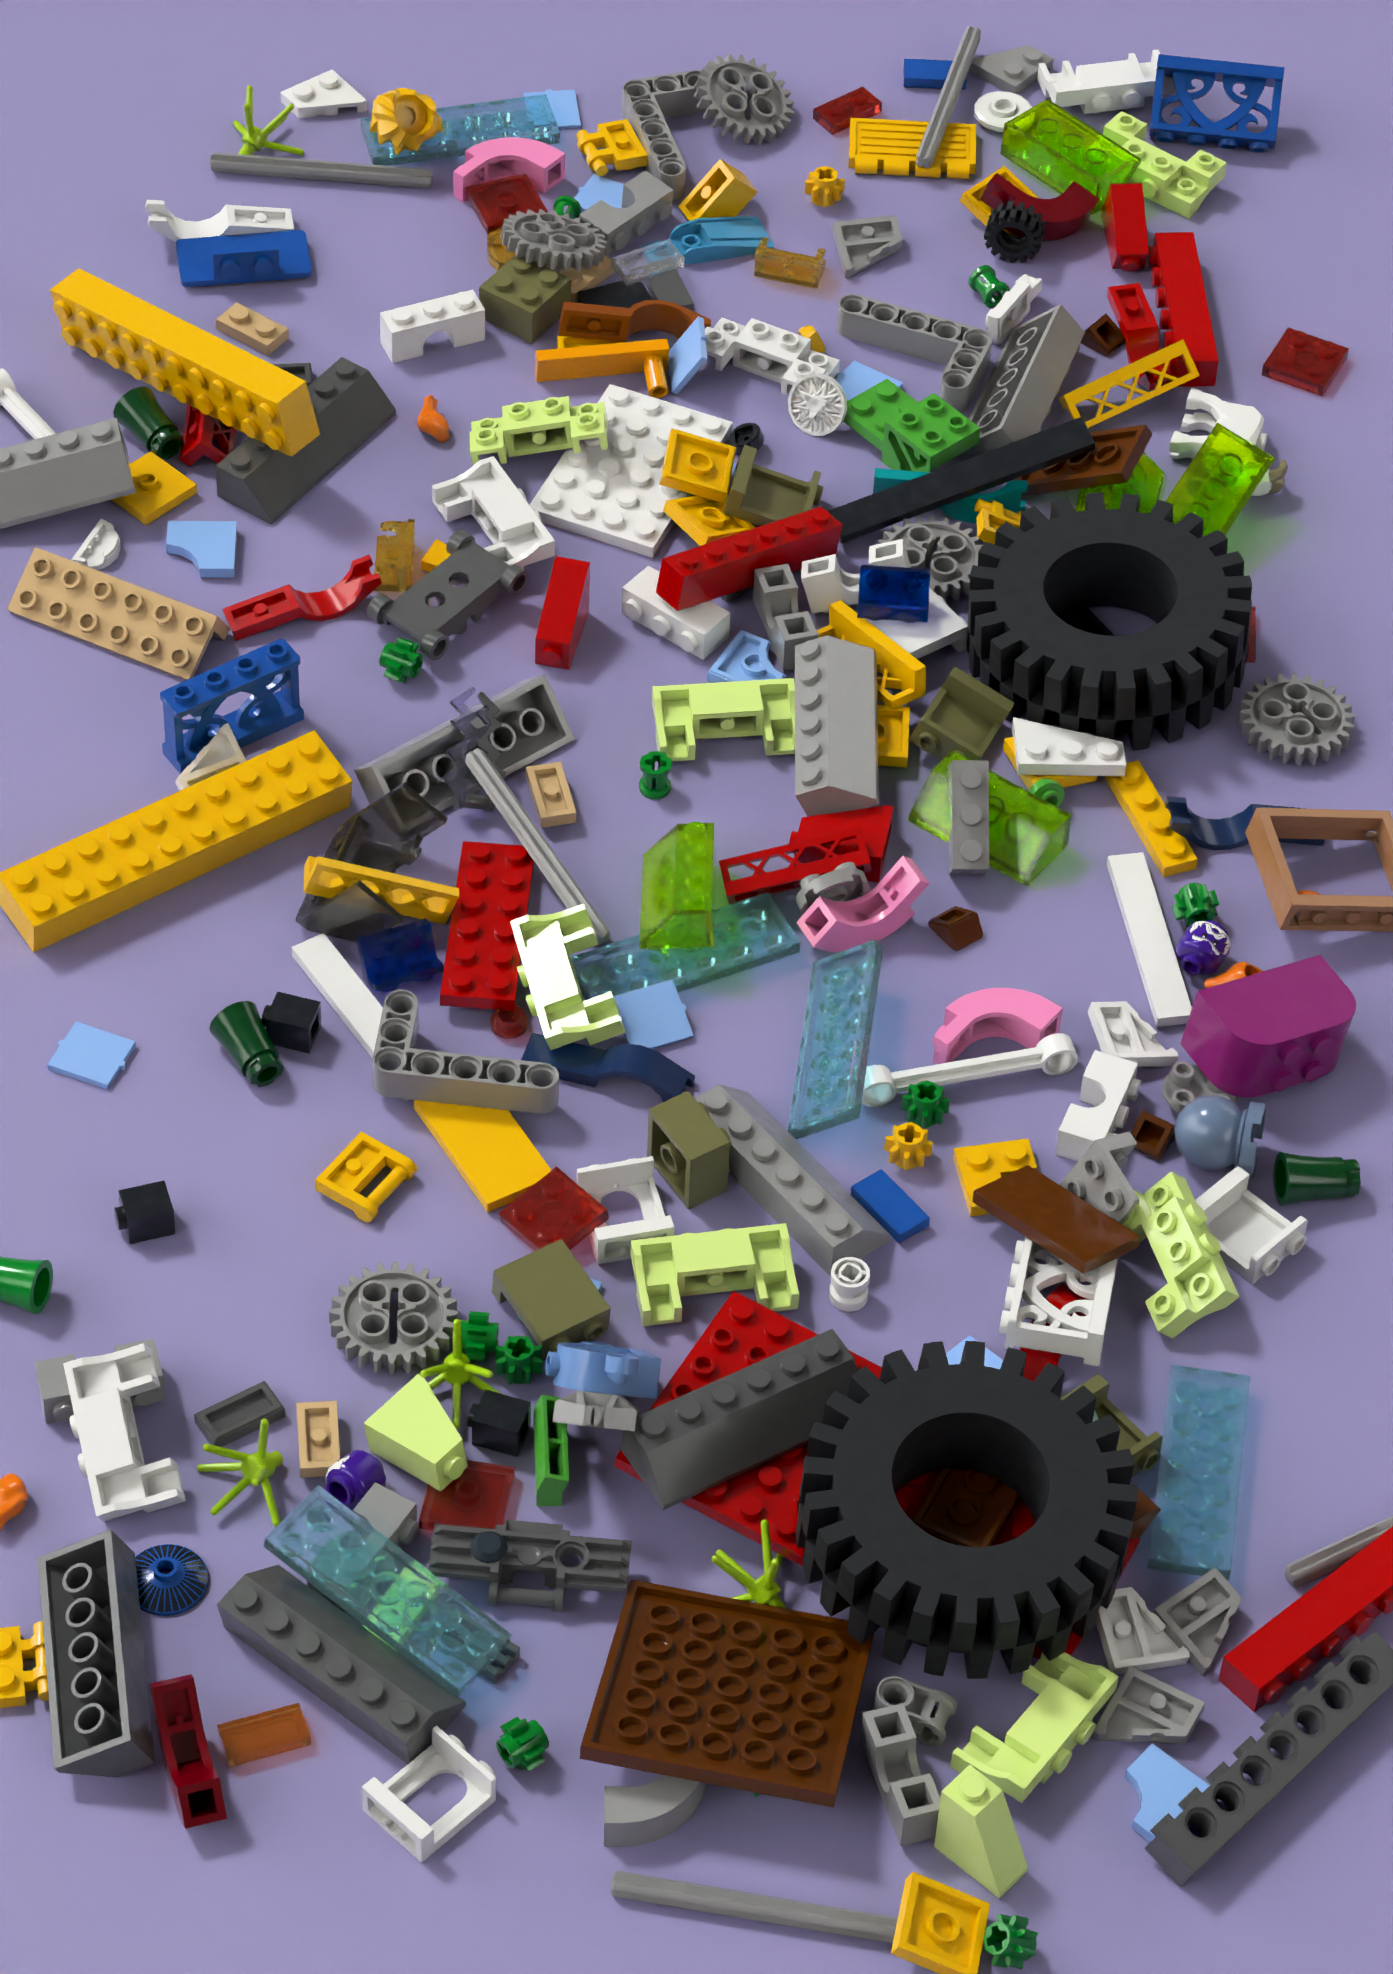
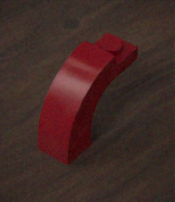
(1061, 214)
(186, 1752)

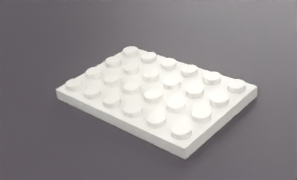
(617, 490)

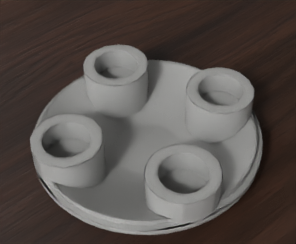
(1188, 1083)

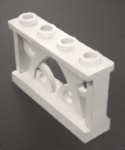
(1067, 1334)

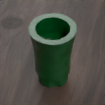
(148, 422)
(247, 1042)
(1314, 1178)

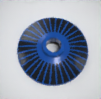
(174, 1591)

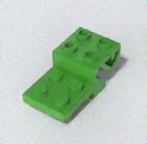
(908, 431)

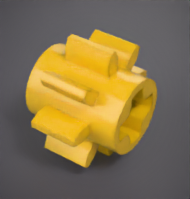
(824, 186)
(908, 1146)

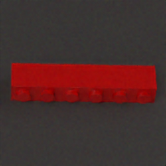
(1183, 304)
(731, 561)
(1312, 1627)

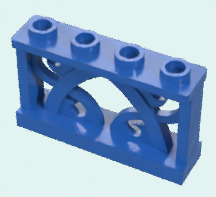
(1254, 79)
(257, 716)

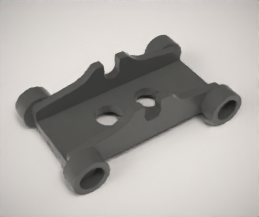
(434, 625)

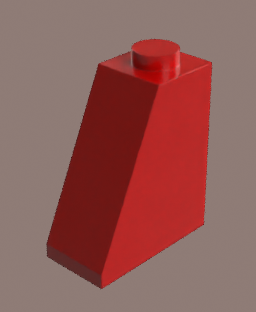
(1125, 226)
(563, 613)
(876, 829)

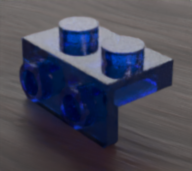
(893, 593)
(399, 956)

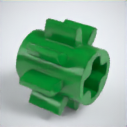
(401, 660)
(1195, 903)
(925, 1104)
(479, 1335)
(518, 1360)
(522, 1744)
(1010, 1941)

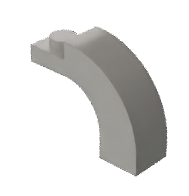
(648, 1811)

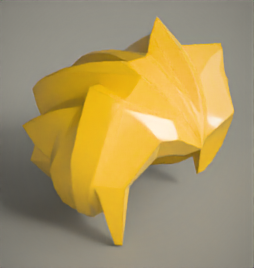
(404, 119)

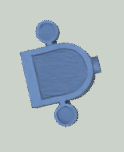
(604, 1369)

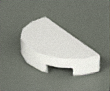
(100, 547)

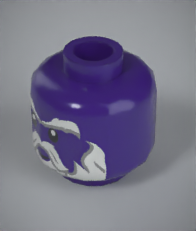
(1203, 947)
(353, 1477)

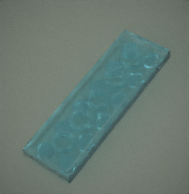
(470, 125)
(744, 938)
(835, 1040)
(1199, 1471)
(387, 1591)

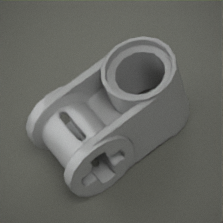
(920, 1707)

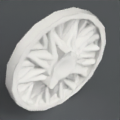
(998, 108)
(817, 404)

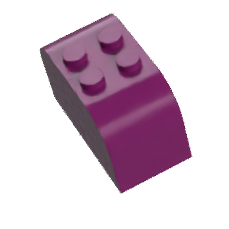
(1270, 1028)

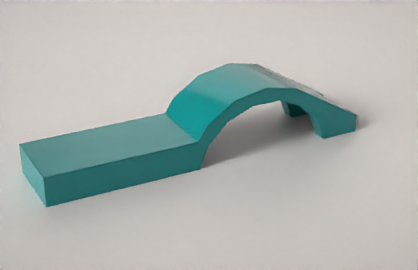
(964, 508)

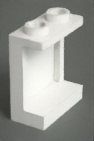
(923, 638)
(1248, 1229)

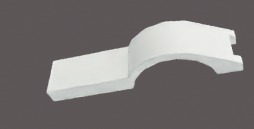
(229, 221)

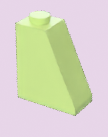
(417, 1435)
(979, 1832)

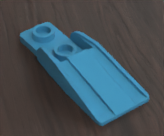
(717, 238)

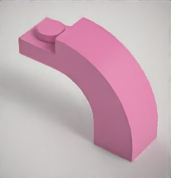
(508, 158)
(875, 915)
(995, 1013)

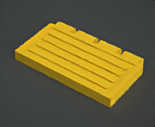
(895, 143)

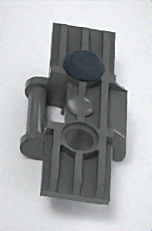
(529, 1546)

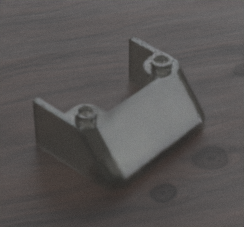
(376, 838)

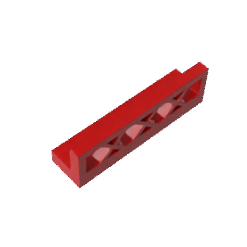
(198, 436)
(790, 877)

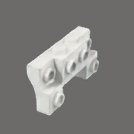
(1103, 85)
(767, 352)
(499, 510)
(109, 1435)

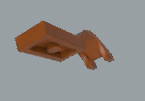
(619, 323)

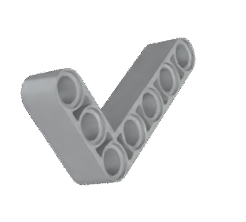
(646, 106)
(924, 336)
(453, 1077)

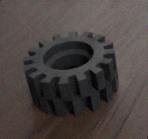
(1018, 218)

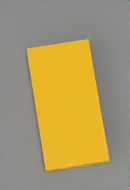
(485, 1149)

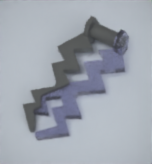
(472, 737)

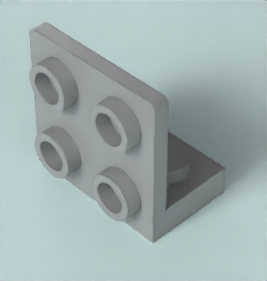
(1099, 1177)

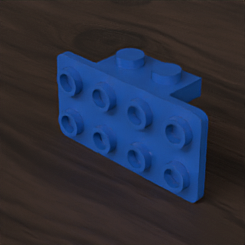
(243, 258)

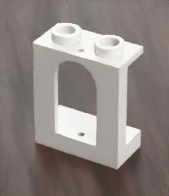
(634, 1177)
(445, 1755)

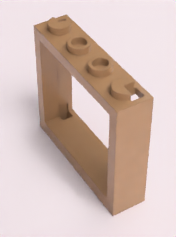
(1321, 911)

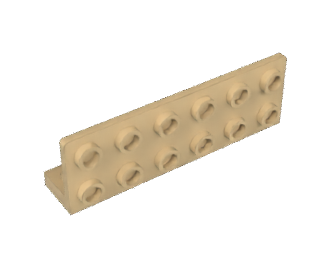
(114, 614)

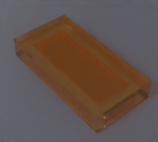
(264, 1734)

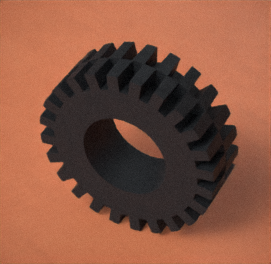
(1115, 561)
(947, 1592)

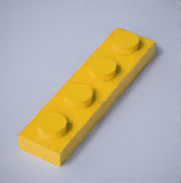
(1151, 820)

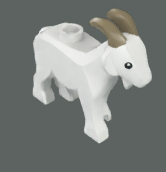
(1238, 418)

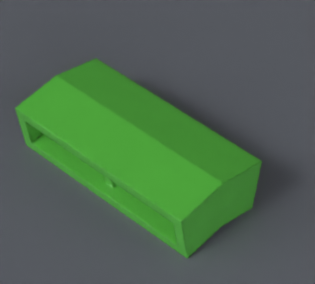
(549, 1451)

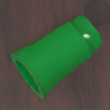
(25, 1283)

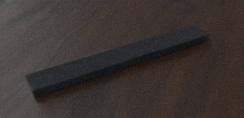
(963, 479)

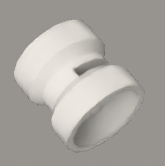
(849, 1284)

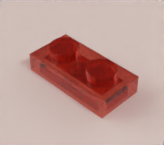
(836, 114)

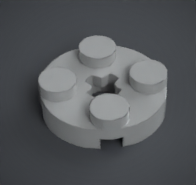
(838, 885)

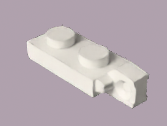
(1012, 308)

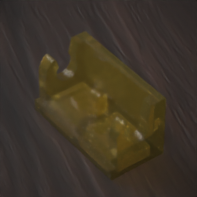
(789, 266)
(396, 556)

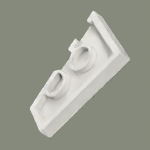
(1060, 751)

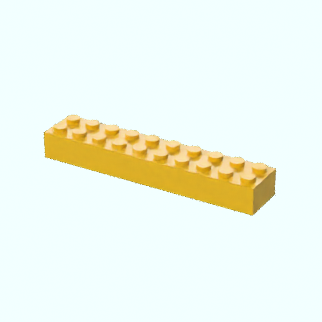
(185, 362)
(173, 840)

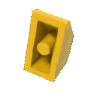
(719, 194)

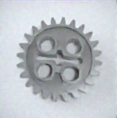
(743, 99)
(553, 240)
(954, 555)
(1296, 719)
(363, 1317)

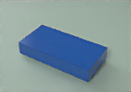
(926, 73)
(890, 1206)

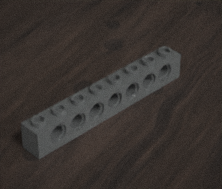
(1181, 1851)

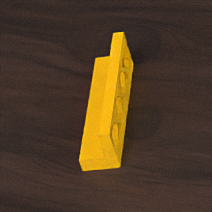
(1123, 374)
(896, 665)
(405, 894)

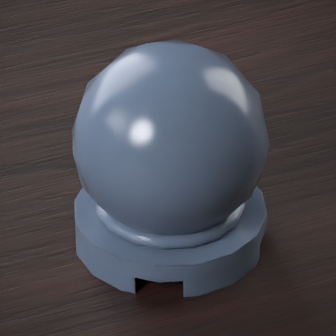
(1218, 1133)

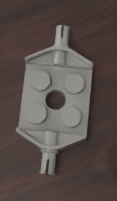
(596, 1411)

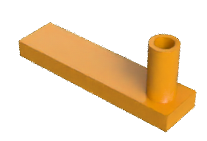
(606, 360)

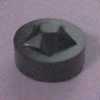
(747, 434)

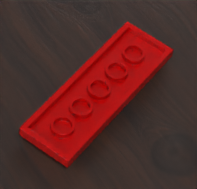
(481, 942)

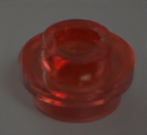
(511, 1030)

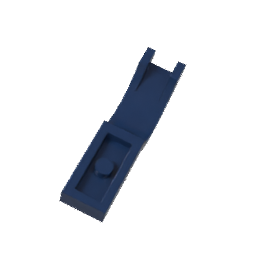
(1218, 833)
(591, 1065)

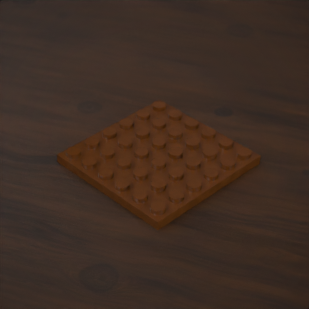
(728, 1694)

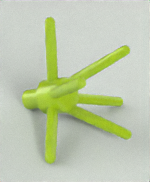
(255, 138)
(457, 1371)
(254, 1467)
(764, 1588)

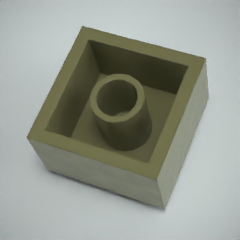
(524, 298)
(688, 1149)

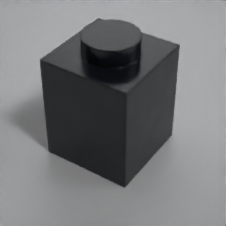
(292, 1022)
(145, 1212)
(500, 1422)

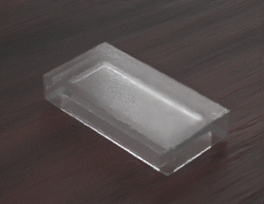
(648, 262)

